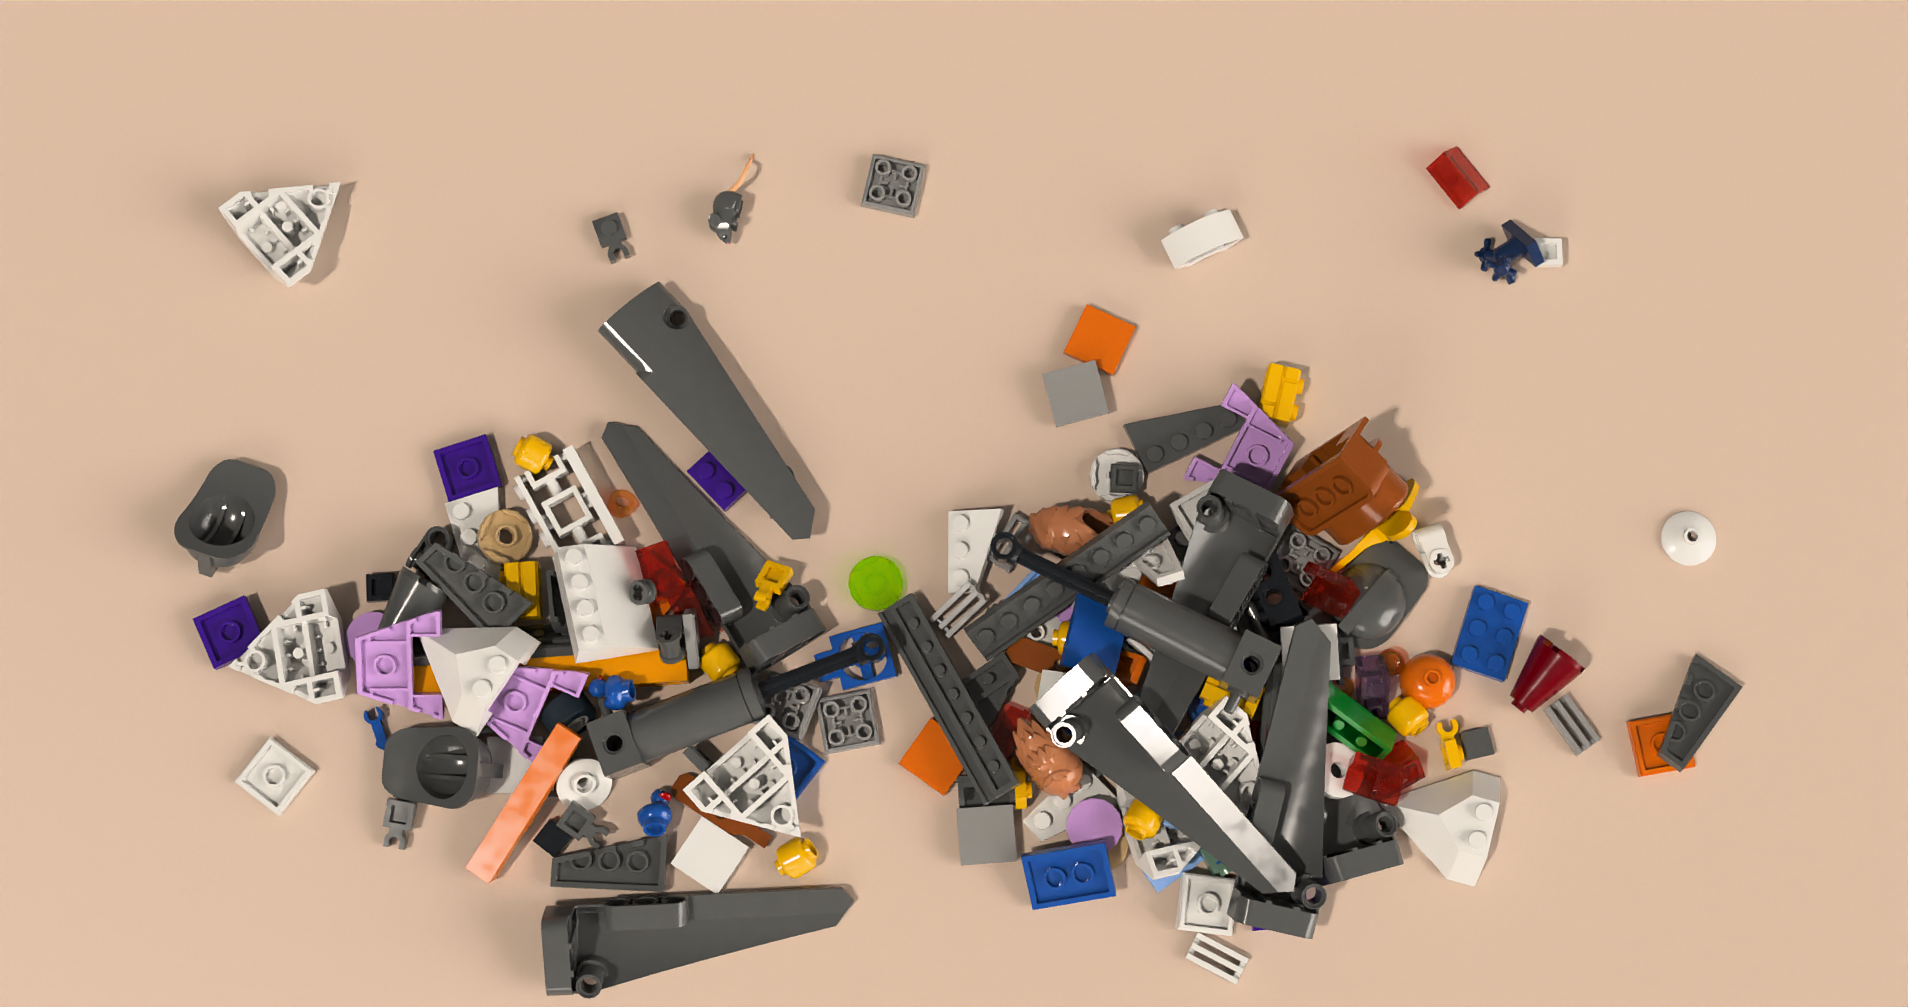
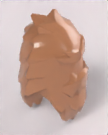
(1066, 527)
(1049, 766)

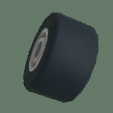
(569, 711)

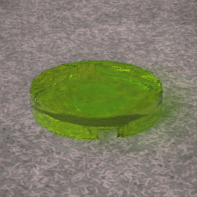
(875, 583)

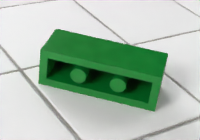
(1357, 726)

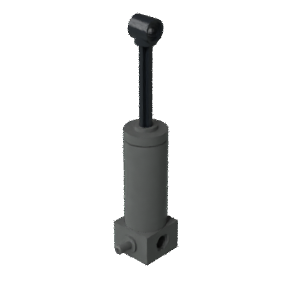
(1165, 626)
(703, 712)

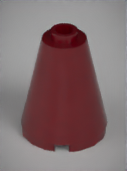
(1543, 675)

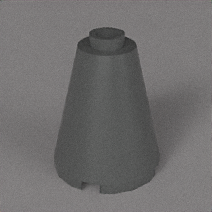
(411, 598)

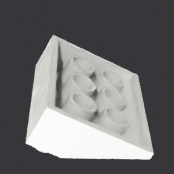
(598, 604)

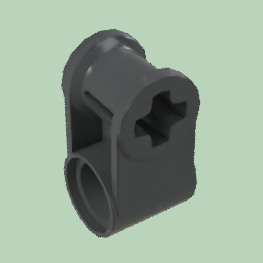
(426, 542)
(671, 638)

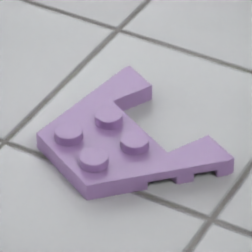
(1255, 453)
(387, 665)
(522, 701)

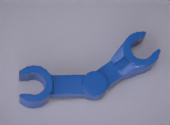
(377, 727)

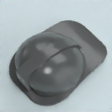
(226, 515)
(1389, 588)
(437, 766)

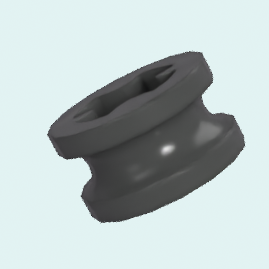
(642, 591)

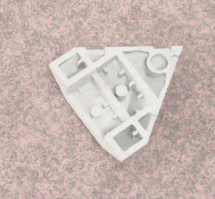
(282, 226)
(302, 650)
(475, 667)
(1225, 750)
(752, 782)
(1452, 822)
(1164, 853)

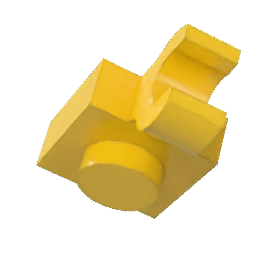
(770, 580)
(1451, 752)
(1024, 790)

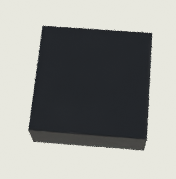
(379, 586)
(552, 838)

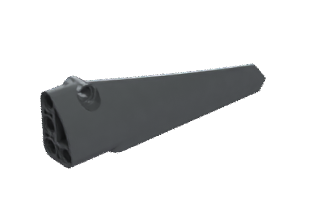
(702, 396)
(713, 556)
(1221, 575)
(1145, 759)
(1291, 790)
(1347, 848)
(662, 932)

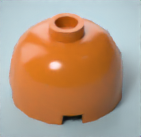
(1427, 680)

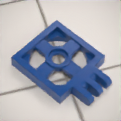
(868, 678)

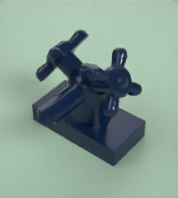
(1517, 245)

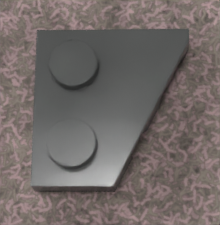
(991, 686)

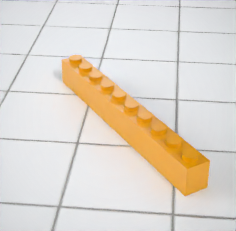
(643, 669)

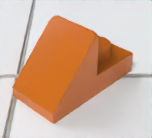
(1129, 667)

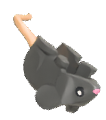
(727, 208)

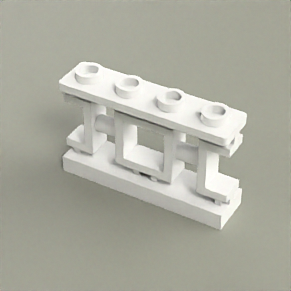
(588, 500)

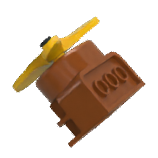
(1350, 493)

